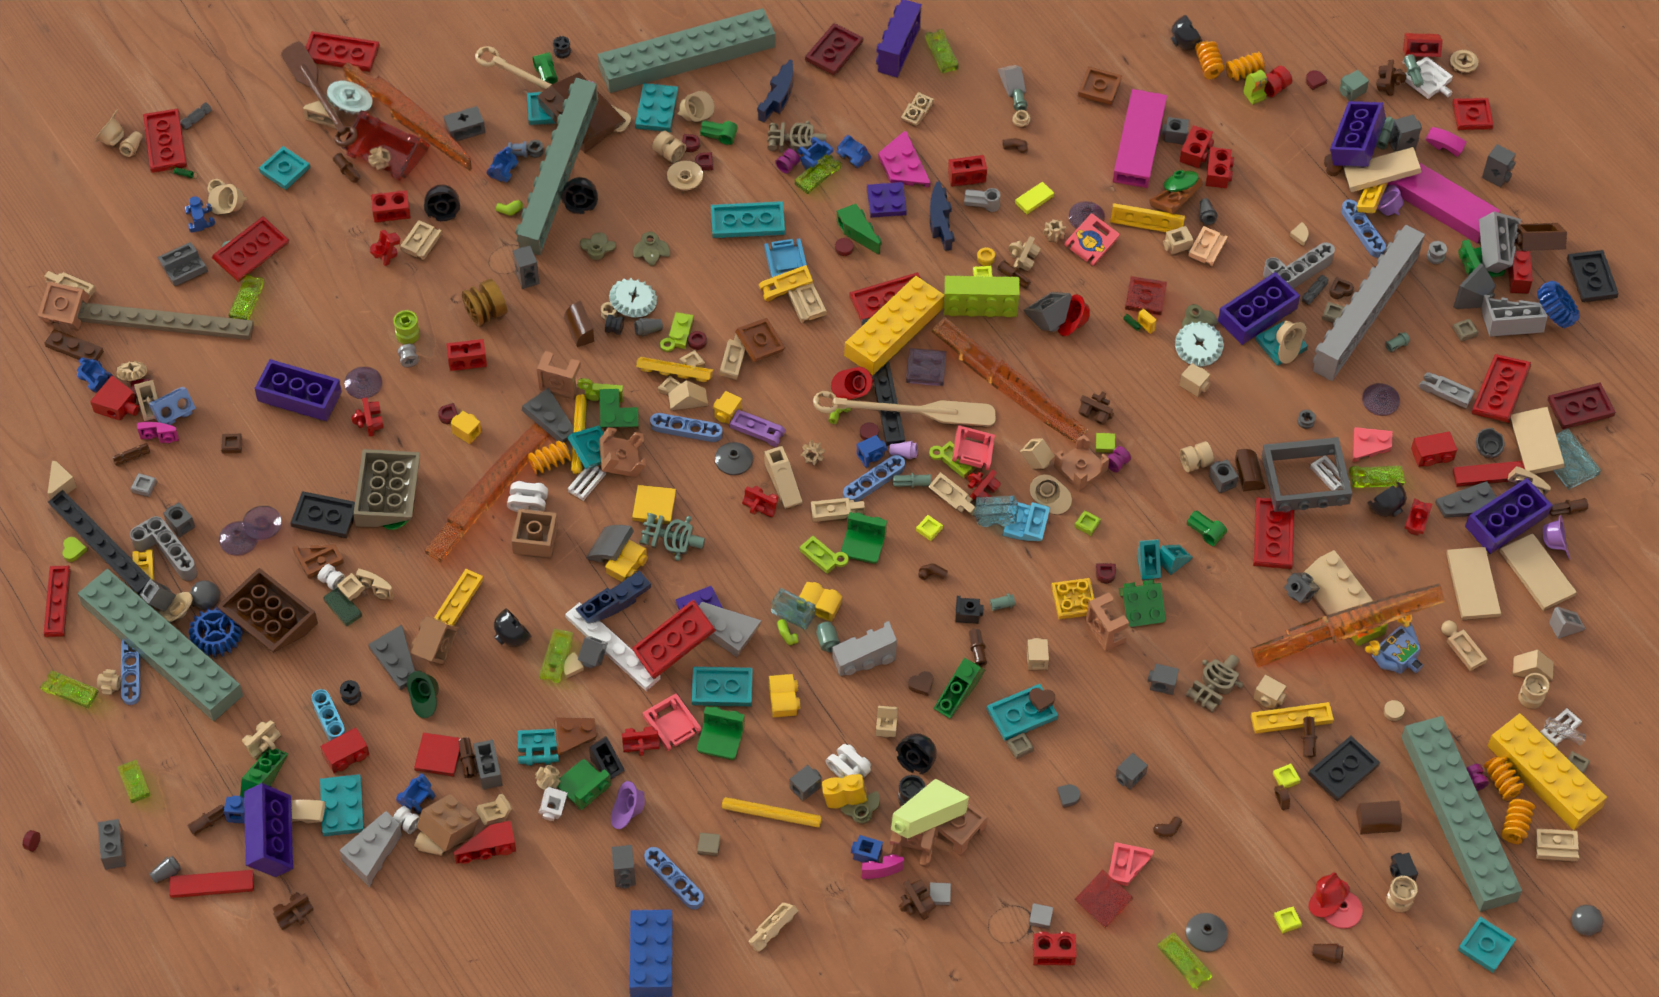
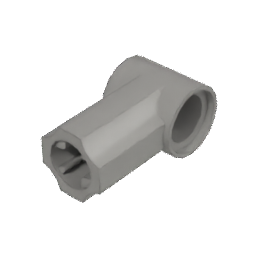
(989, 199)

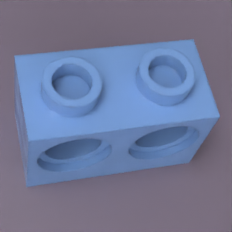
(171, 401)

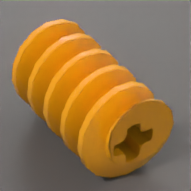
(1209, 59)
(1245, 65)
(549, 456)
(1503, 777)
(1517, 821)

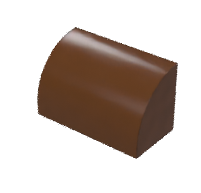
(579, 324)
(1249, 470)
(1379, 817)

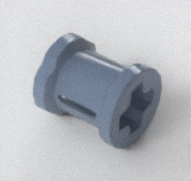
(523, 146)

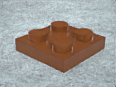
(1099, 85)
(760, 339)

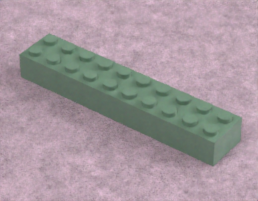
(686, 50)
(557, 165)
(160, 644)
(1461, 814)

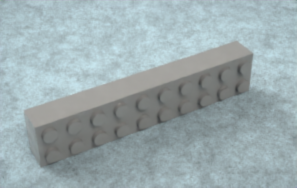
(1368, 302)

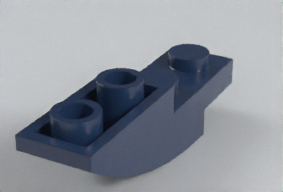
(780, 92)
(940, 216)
(615, 600)

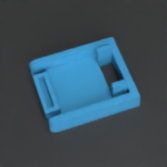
(784, 256)

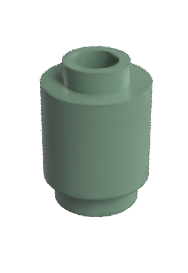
(827, 636)

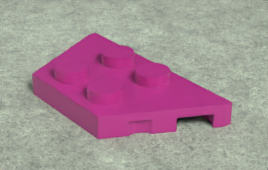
(902, 162)

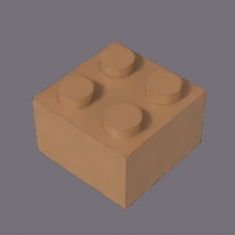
(534, 533)
(434, 639)
(447, 822)

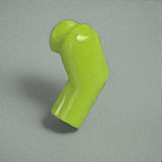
(510, 209)

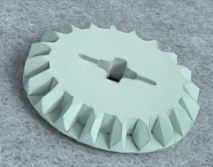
(341, 91)
(621, 299)
(1200, 356)

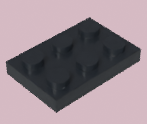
(1592, 276)
(323, 514)
(1343, 768)

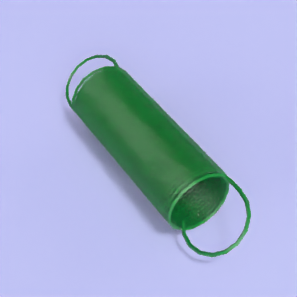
(183, 172)
(1132, 322)

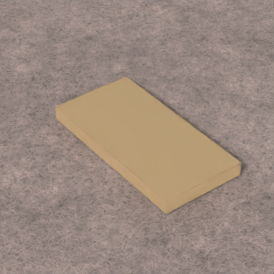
(1383, 170)
(1537, 440)
(1538, 572)
(1473, 583)

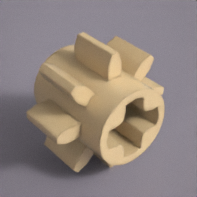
(379, 158)
(1054, 230)
(816, 448)
(108, 681)
(547, 777)

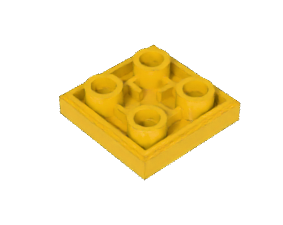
(654, 501)
(1072, 597)

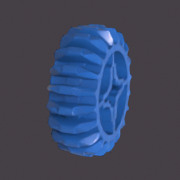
(1558, 304)
(215, 639)

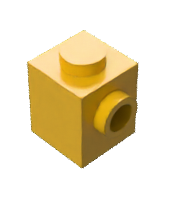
(726, 407)
(466, 427)

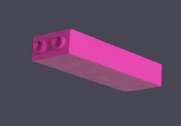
(1139, 138)
(1445, 201)

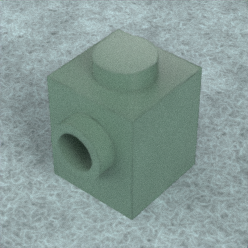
(1353, 85)

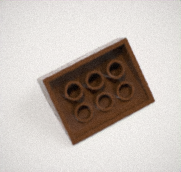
(603, 121)
(268, 611)

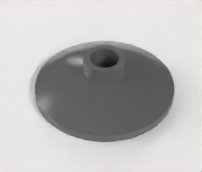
(733, 464)
(1205, 940)

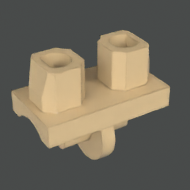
(1028, 248)
(263, 739)

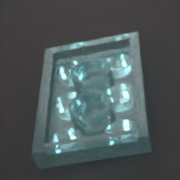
(1577, 462)

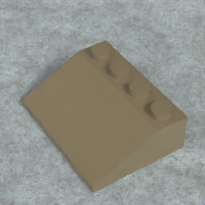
(386, 487)

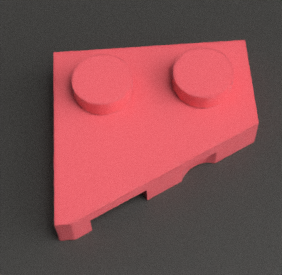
(1370, 442)
(1128, 862)

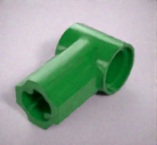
(544, 65)
(723, 132)
(1211, 531)

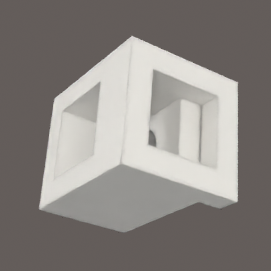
(557, 799)

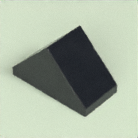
(605, 758)

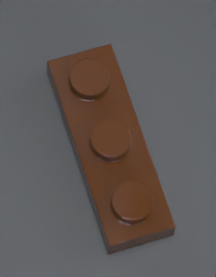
(73, 346)

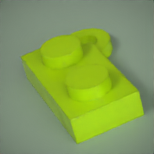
(679, 332)
(592, 390)
(946, 455)
(822, 555)

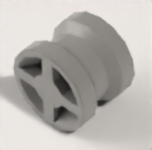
(1439, 256)
(408, 355)

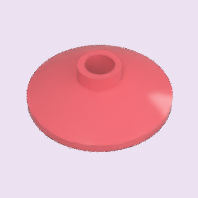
(1348, 916)

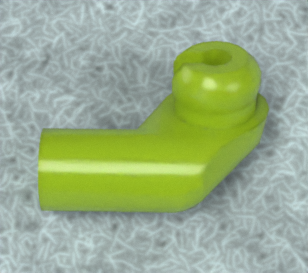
(834, 416)
(785, 633)

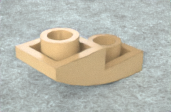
(917, 109)
(1519, 474)
(380, 587)
(307, 810)

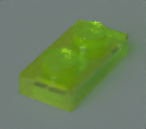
(134, 781)

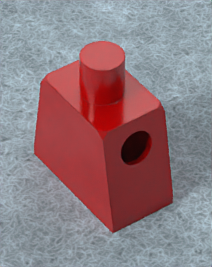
(114, 400)

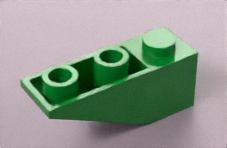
(855, 226)
(959, 687)
(263, 770)

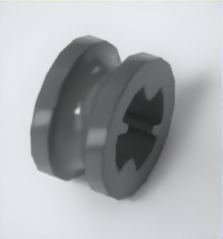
(535, 153)
(1306, 424)

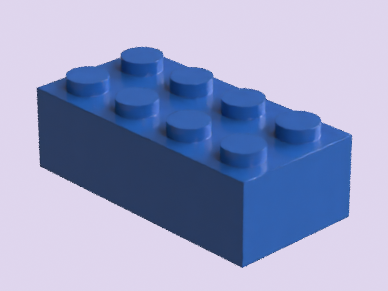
(651, 953)

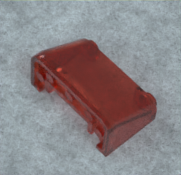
(404, 148)

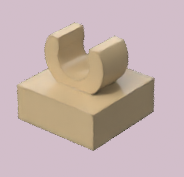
(351, 587)

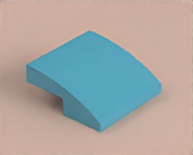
(1030, 522)

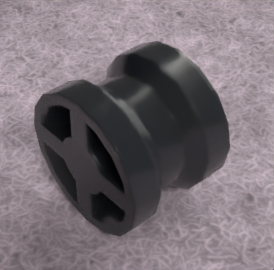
(561, 47)
(614, 324)
(350, 697)

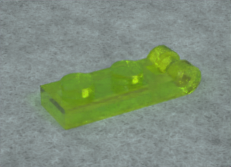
(942, 51)
(814, 176)
(246, 298)
(1376, 476)
(556, 655)
(69, 689)
(1184, 960)

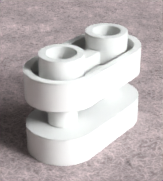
(527, 496)
(848, 759)

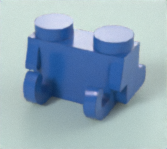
(853, 150)
(814, 153)
(502, 164)
(198, 214)
(93, 373)
(416, 793)

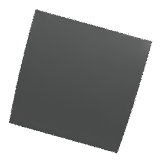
(182, 264)
(610, 543)

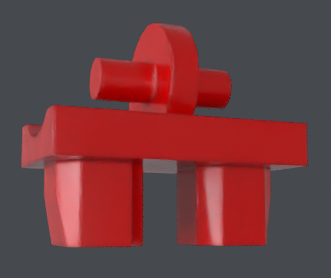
(385, 247)
(360, 418)
(989, 482)
(760, 502)
(1418, 517)
(641, 740)

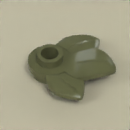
(597, 245)
(651, 250)
(1203, 316)
(868, 807)

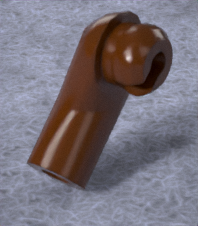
(1015, 142)
(931, 569)
(1168, 830)

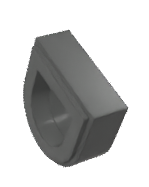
(1068, 795)

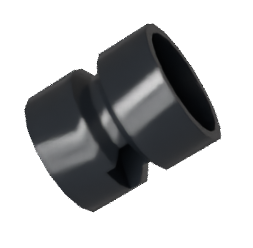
(909, 787)

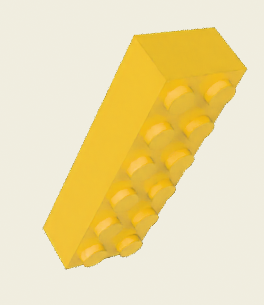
(894, 325)
(1547, 771)

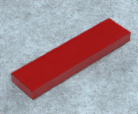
(1481, 473)
(57, 601)
(211, 883)

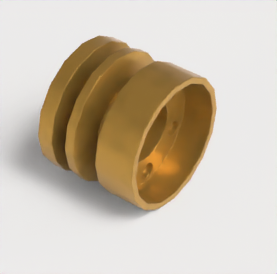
(484, 302)

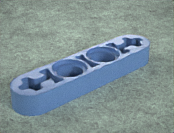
(1360, 229)
(687, 424)
(876, 481)
(127, 670)
(675, 876)

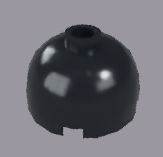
(1185, 34)
(579, 195)
(442, 203)
(1389, 501)
(510, 630)
(916, 753)

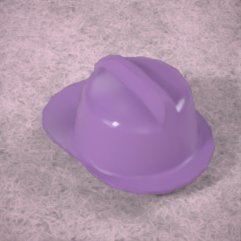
(1390, 201)
(1555, 536)
(628, 804)

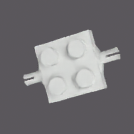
(1434, 79)

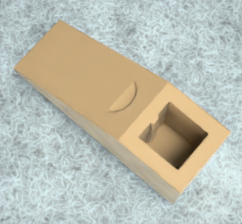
(782, 476)

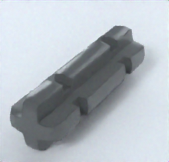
(195, 116)
(1315, 289)

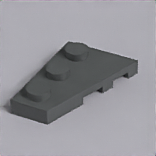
(549, 415)
(1465, 501)
(394, 656)

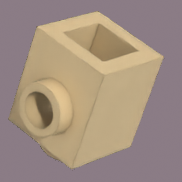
(1195, 380)
(1037, 454)
(1270, 692)

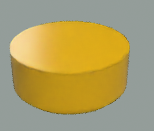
(986, 256)

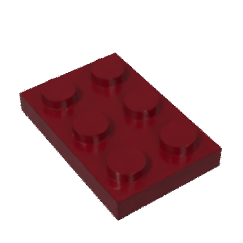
(834, 49)
(1581, 405)

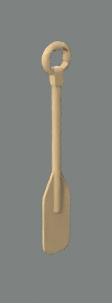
(502, 64)
(942, 411)

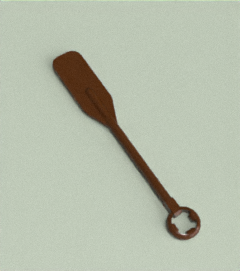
(306, 73)

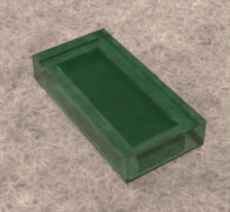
(342, 607)

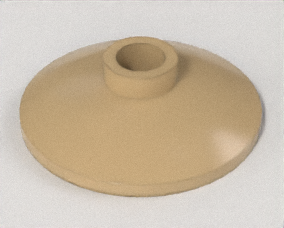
(685, 169)
(178, 607)

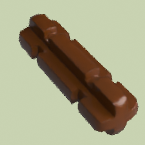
(131, 454)

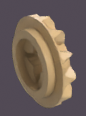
(1471, 61)
(131, 371)

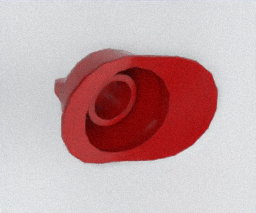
(1076, 317)
(852, 383)
(1328, 895)

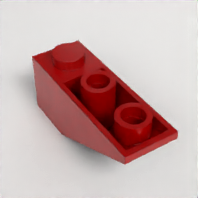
(492, 841)

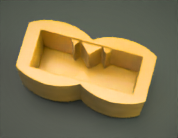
(628, 561)
(826, 601)
(782, 695)
(844, 791)

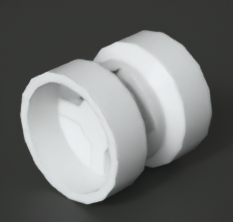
(330, 576)
(406, 819)

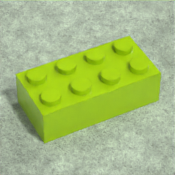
(981, 296)

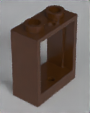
(1541, 237)

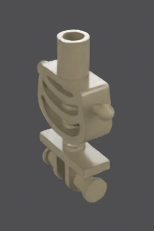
(777, 137)
(1221, 680)

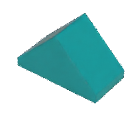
(1173, 557)
(1149, 559)

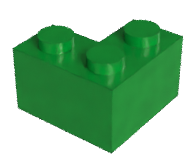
(612, 415)

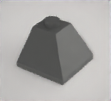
(1474, 288)
(1049, 311)

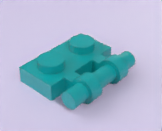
(537, 740)

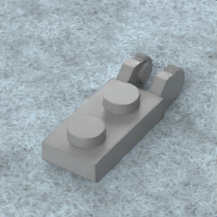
(1447, 389)

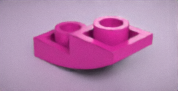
(1442, 138)
(165, 432)
(891, 865)

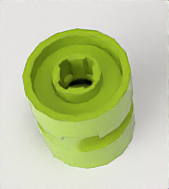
(406, 327)

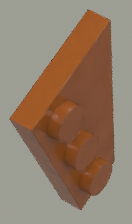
(1172, 201)

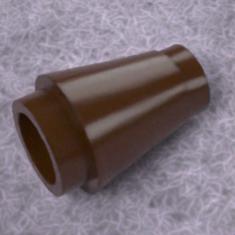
(1329, 952)

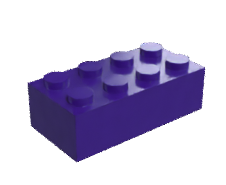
(899, 38)
(1358, 133)
(1258, 308)
(298, 390)
(1508, 515)
(268, 830)

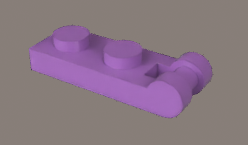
(757, 427)

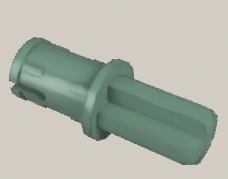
(1413, 70)
(1385, 133)
(911, 480)

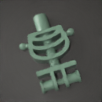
(688, 539)

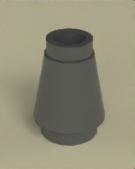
(1207, 212)
(647, 326)
(165, 869)

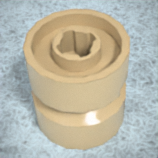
(669, 147)
(1198, 456)
(1533, 690)
(1401, 894)

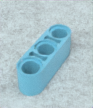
(325, 710)

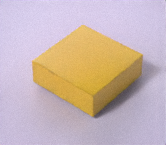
(1147, 321)

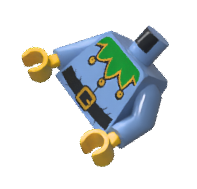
(1398, 649)

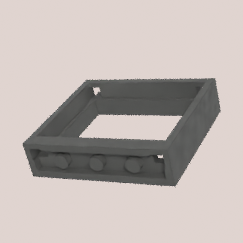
(1304, 449)

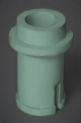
(1020, 103)
(1395, 343)
(1002, 602)

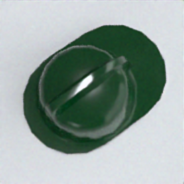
(423, 693)

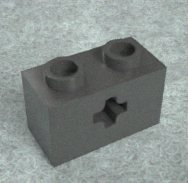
(464, 124)
(1405, 133)
(1499, 166)
(526, 267)
(487, 764)
(111, 844)
(623, 866)

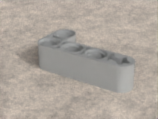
(1303, 267)
(170, 549)

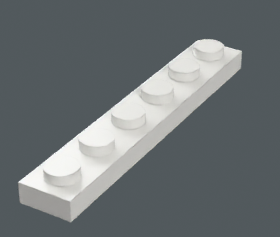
(616, 649)

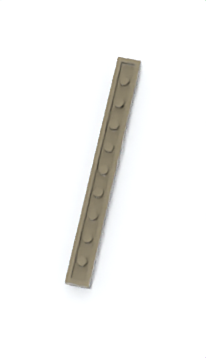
(166, 321)

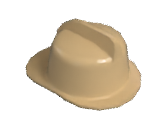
(697, 106)
(111, 132)
(226, 199)
(1290, 340)
(1051, 493)

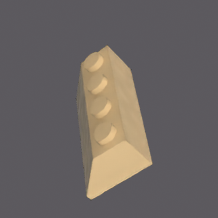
(1337, 584)

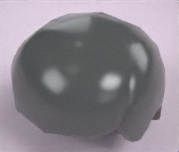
(1490, 443)
(205, 594)
(1587, 920)

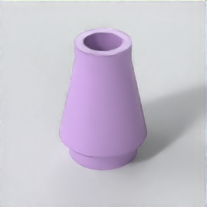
(905, 449)

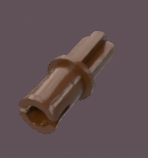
(346, 167)
(1010, 271)
(1569, 507)
(977, 647)
(1309, 737)
(467, 757)
(206, 820)

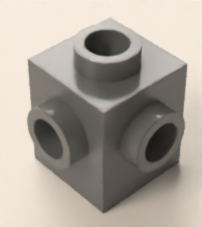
(1301, 587)

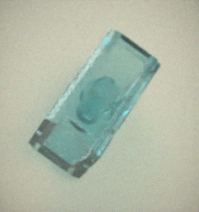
(996, 510)
(793, 608)

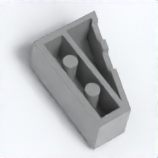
(1498, 240)
(1511, 317)
(732, 628)
(865, 652)
(371, 847)

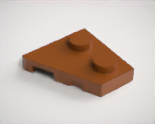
(316, 557)
(573, 733)

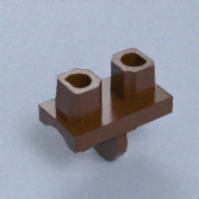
(1392, 75)
(1089, 404)
(923, 906)
(292, 912)

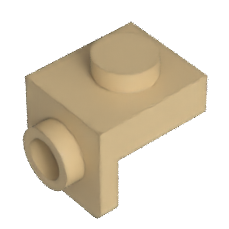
(886, 721)
(494, 811)

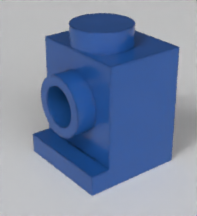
(871, 450)
(235, 805)
(864, 845)

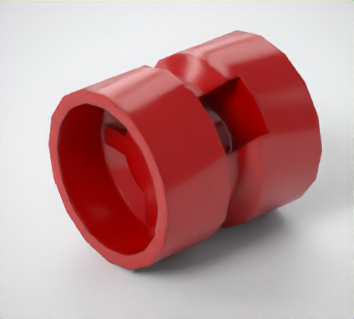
(1277, 80)

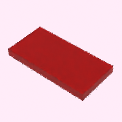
(338, 50)
(164, 140)
(250, 249)
(873, 298)
(1501, 388)
(1273, 536)
(673, 639)

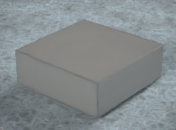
(143, 485)
(940, 893)
(1041, 916)

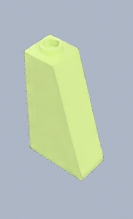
(928, 809)

